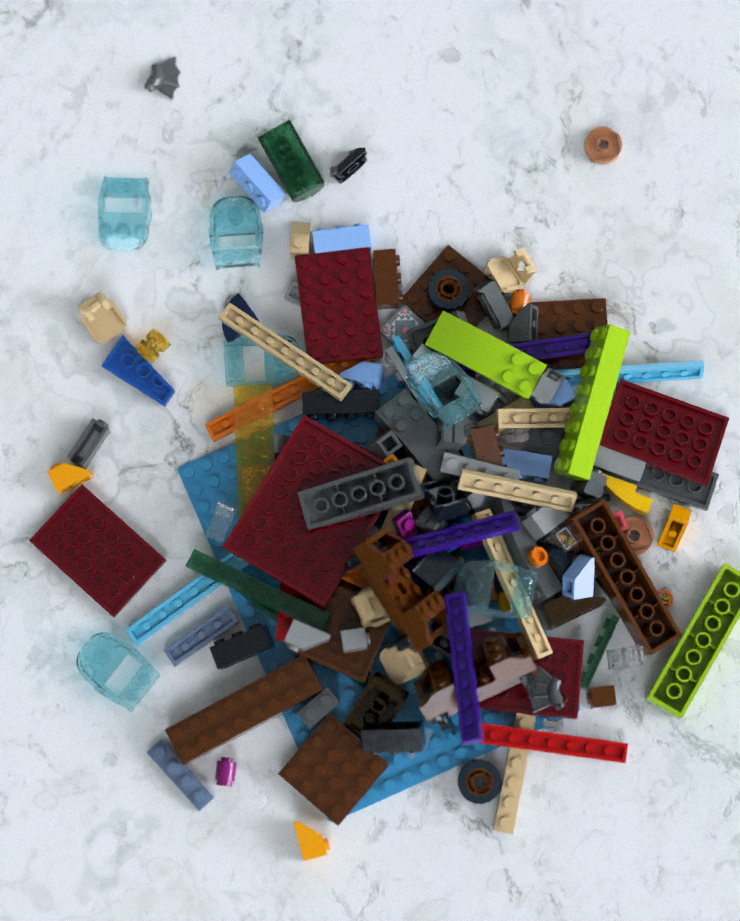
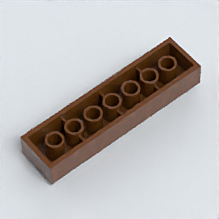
(623, 577)
(244, 710)

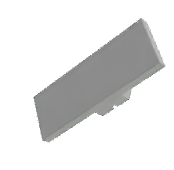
(619, 463)

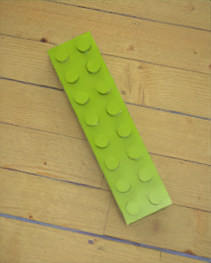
(591, 402)
(698, 645)

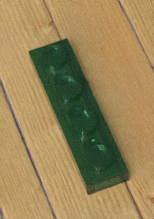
(601, 644)

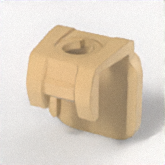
(506, 271)
(102, 318)
(369, 609)
(404, 664)

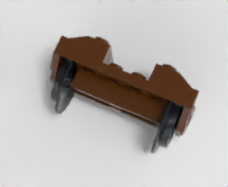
(397, 592)
(493, 673)

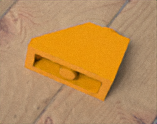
(68, 476)
(674, 527)
(311, 842)

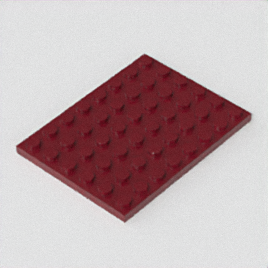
(273, 526)

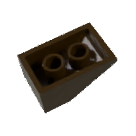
(565, 609)
(377, 703)

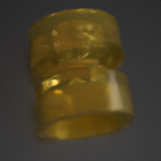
(146, 349)

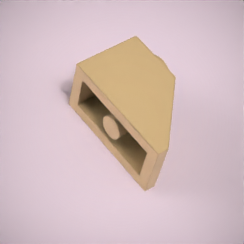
(300, 239)

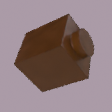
(601, 697)

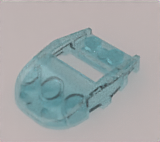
(231, 218)
(119, 229)
(275, 371)
(430, 371)
(477, 579)
(102, 657)

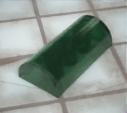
(292, 162)

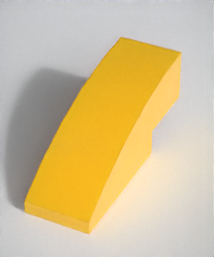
(625, 494)

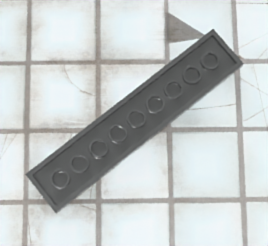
(547, 442)

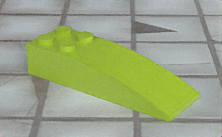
(486, 355)

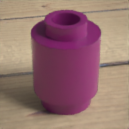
(225, 771)

